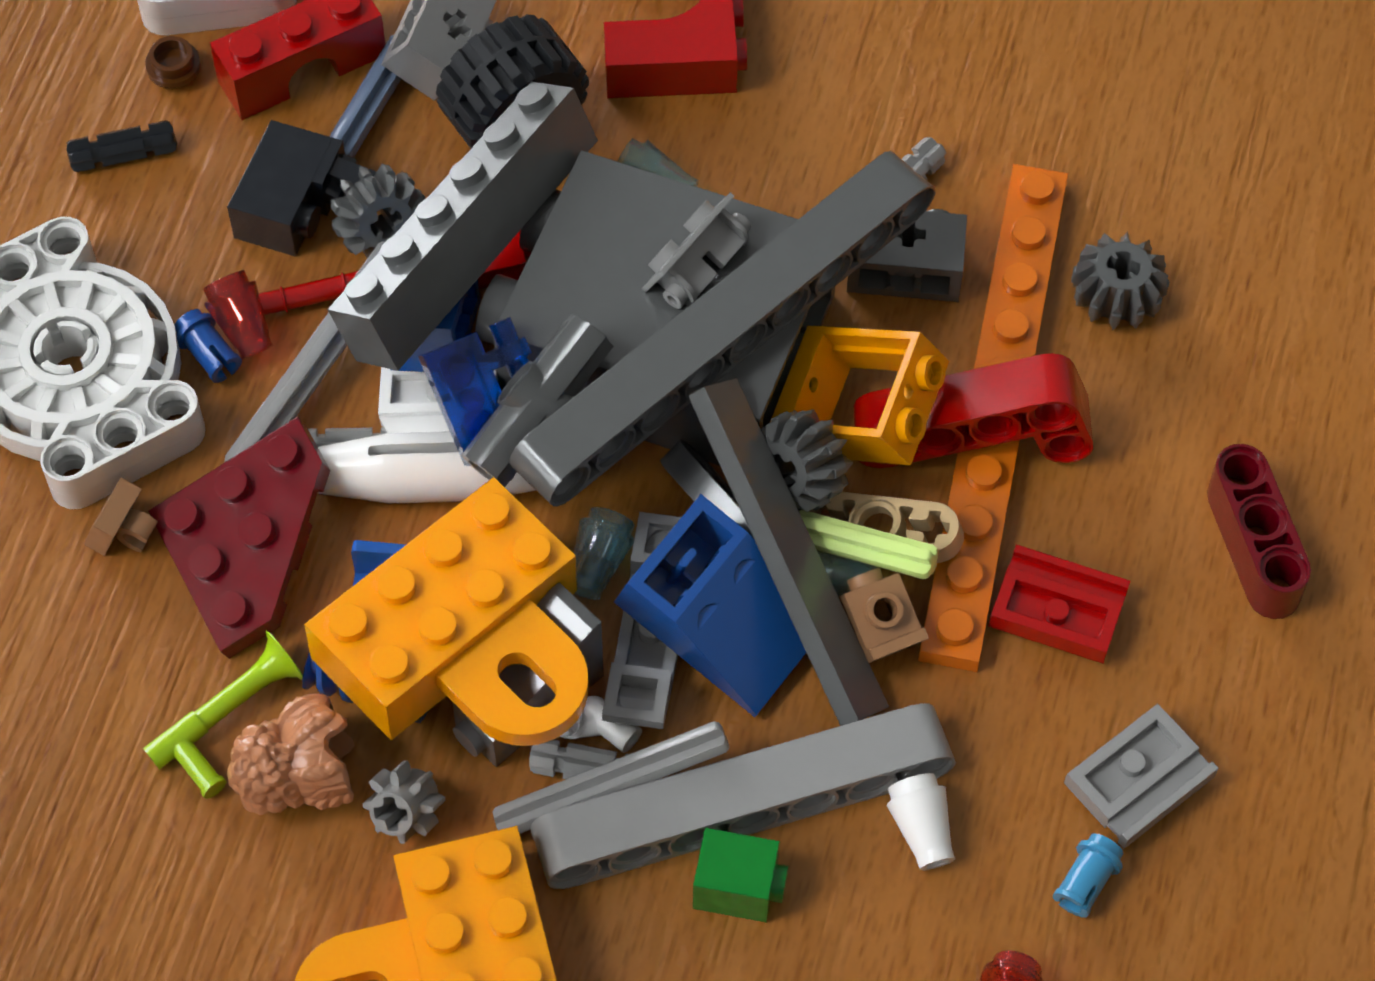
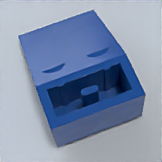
(716, 606)

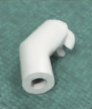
(591, 724)

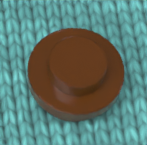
(172, 62)

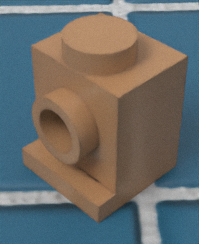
(875, 636)

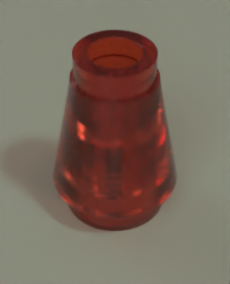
(239, 313)

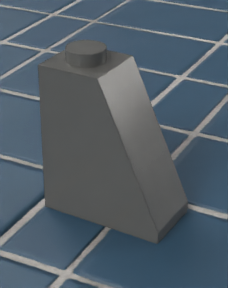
(586, 633)

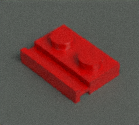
(1059, 603)

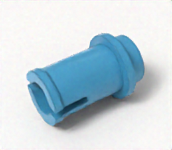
(1096, 862)

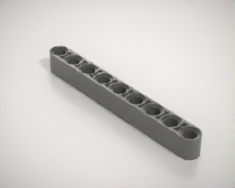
(721, 329)

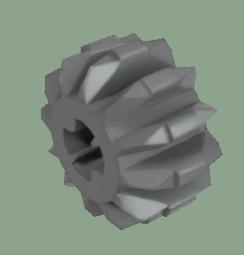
(357, 211)
(1120, 280)
(808, 457)

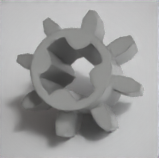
(403, 801)

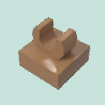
(121, 521)

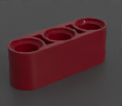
(1255, 555)

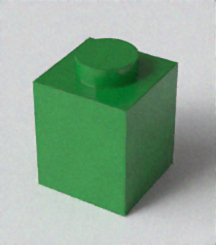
(738, 875)

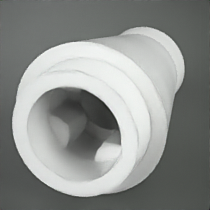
(923, 819)

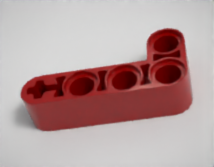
(1001, 405)

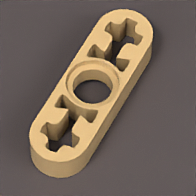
(920, 513)

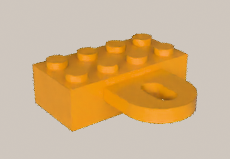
(451, 618)
(465, 921)

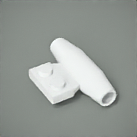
(414, 456)

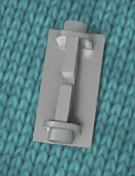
(681, 267)

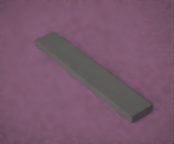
(788, 551)

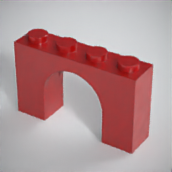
(676, 54)

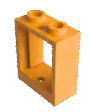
(826, 359)

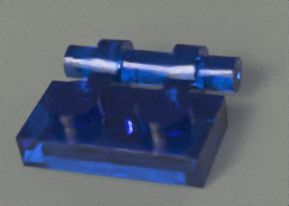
(465, 379)

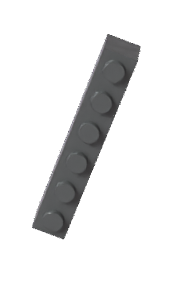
(462, 226)

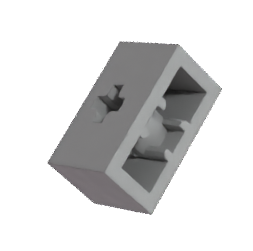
(431, 36)

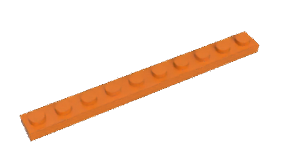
(985, 475)

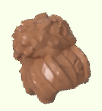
(293, 759)

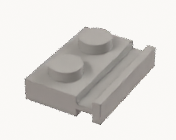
(1140, 775)

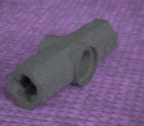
(536, 394)

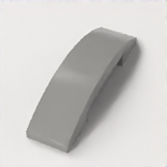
(643, 665)

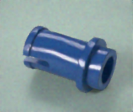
(198, 335)

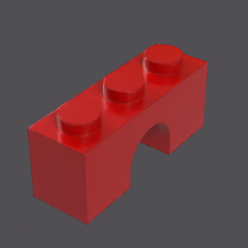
(262, 57)

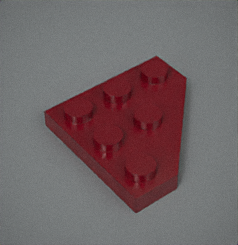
(245, 533)

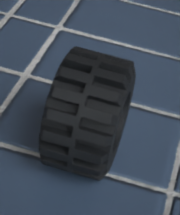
(498, 66)

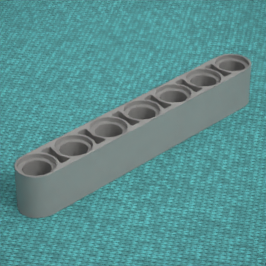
(739, 795)

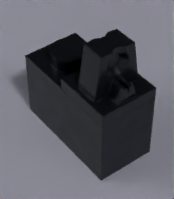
(289, 187)

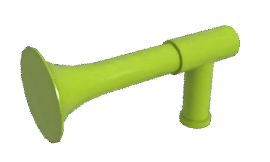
(180, 738)

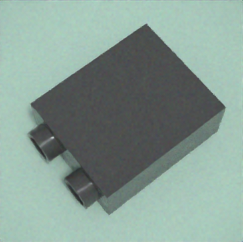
(593, 260)

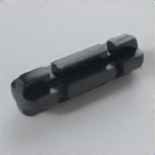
(121, 146)

